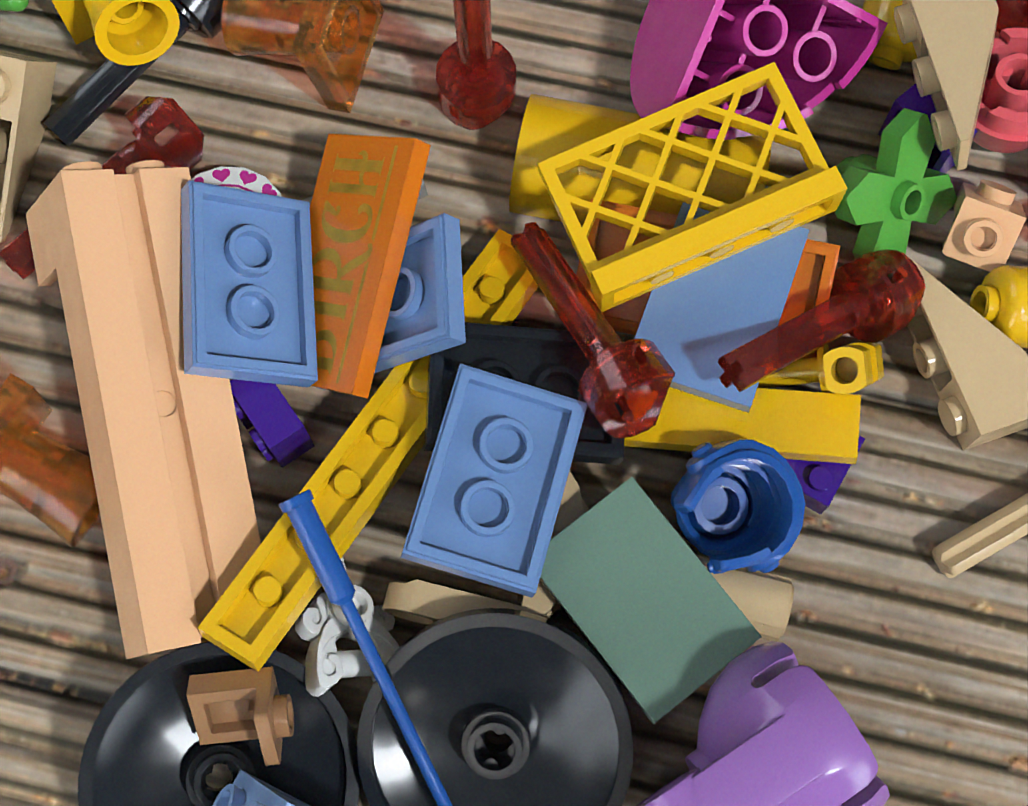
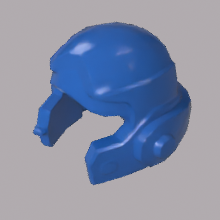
(739, 505)

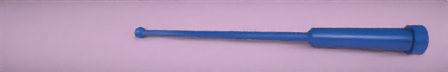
(341, 592)

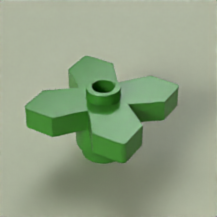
(895, 186)

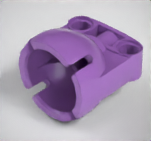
(774, 740)

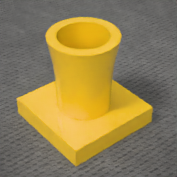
(123, 29)

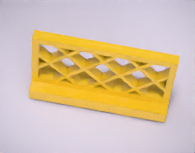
(711, 236)

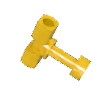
(837, 370)

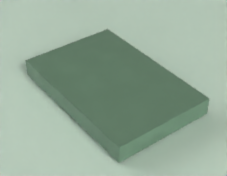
(644, 600)

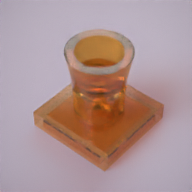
(325, 35)
(41, 472)

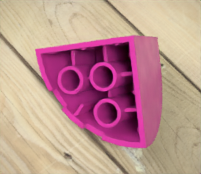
(704, 43)

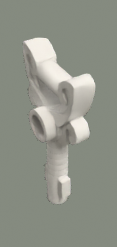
(325, 623)

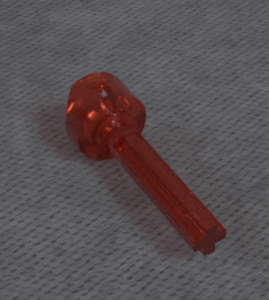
(475, 72)
(149, 119)
(859, 304)
(618, 371)

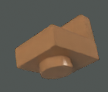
(241, 708)

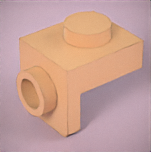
(984, 225)

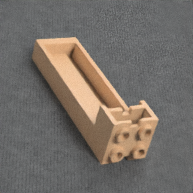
(156, 438)

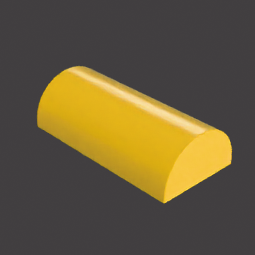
(560, 124)

